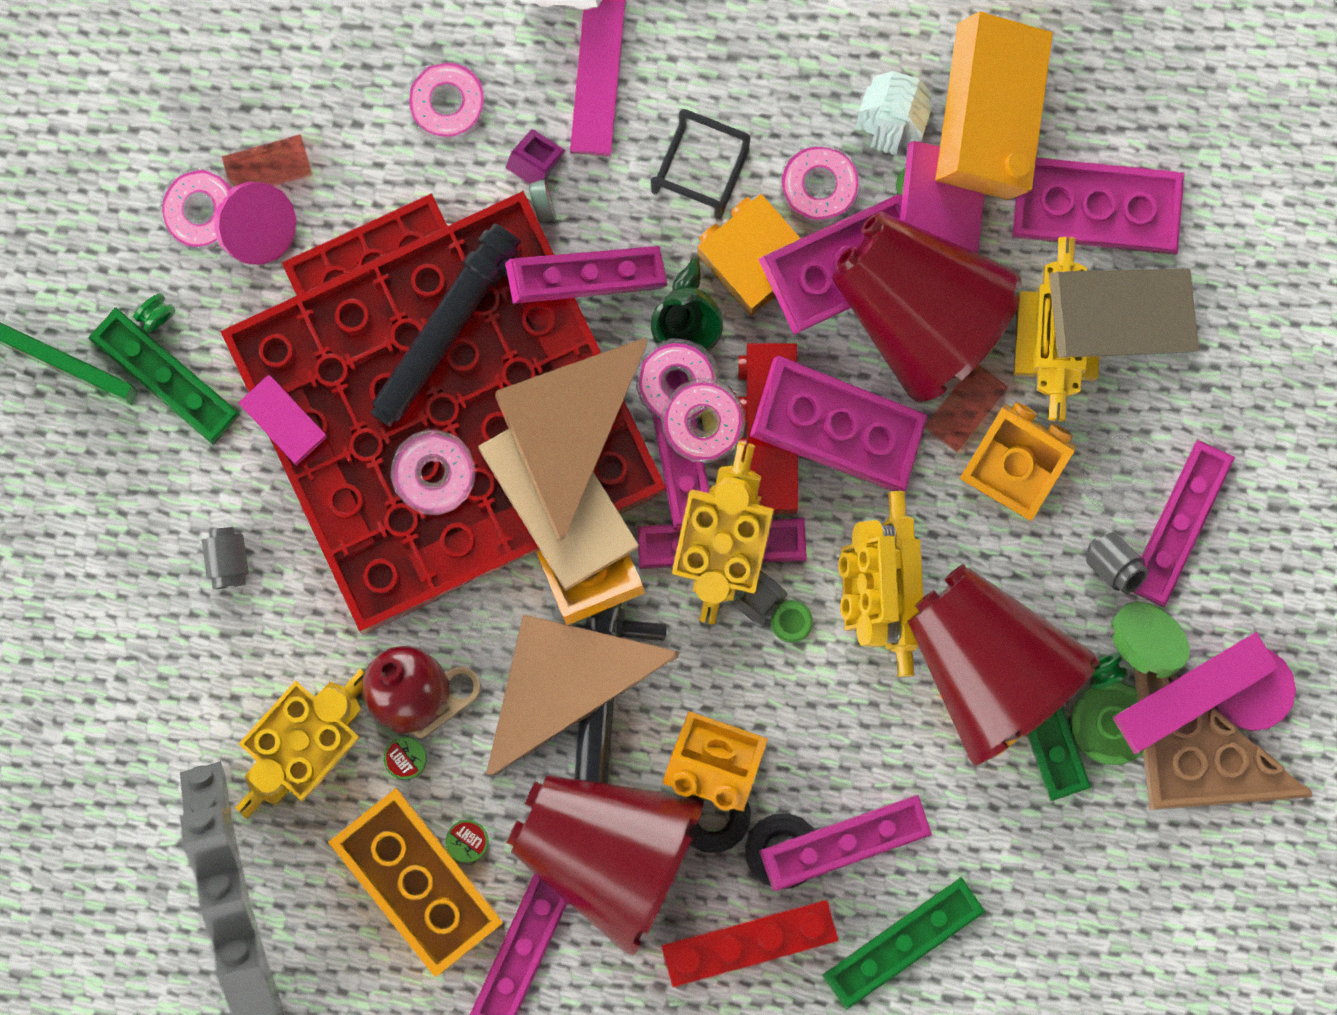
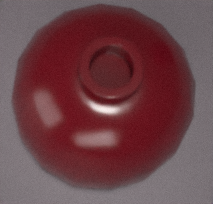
(405, 688)

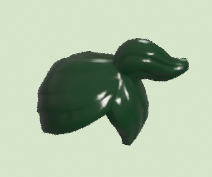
(685, 304)

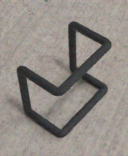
(659, 180)

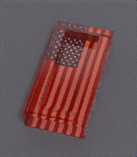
(269, 163)
(966, 408)

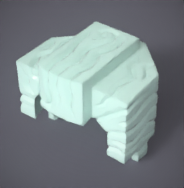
(894, 111)

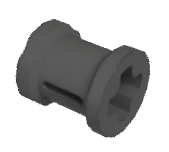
(757, 605)

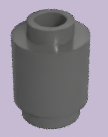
(225, 558)
(1116, 563)

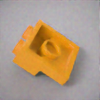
(1019, 460)
(599, 592)
(714, 762)

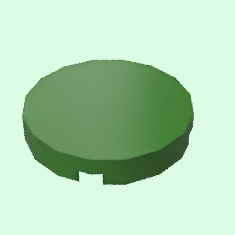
(1150, 639)
(1095, 728)

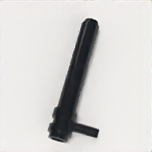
(480, 272)
(596, 729)

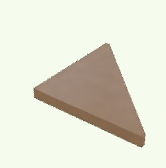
(564, 424)
(562, 678)
(1210, 763)

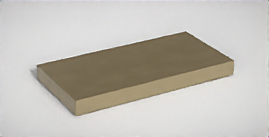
(1123, 312)

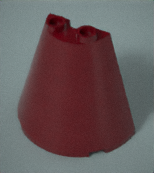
(926, 302)
(995, 662)
(606, 849)

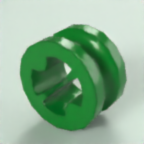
(154, 313)
(1108, 671)

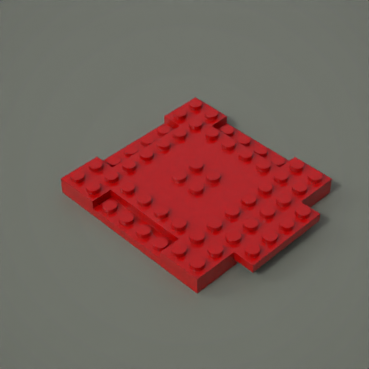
(336, 348)

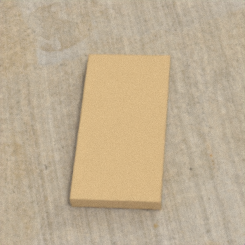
(596, 531)

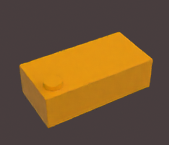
(994, 106)
(416, 882)

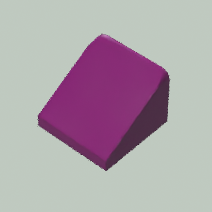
(534, 157)

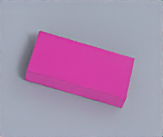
(282, 420)

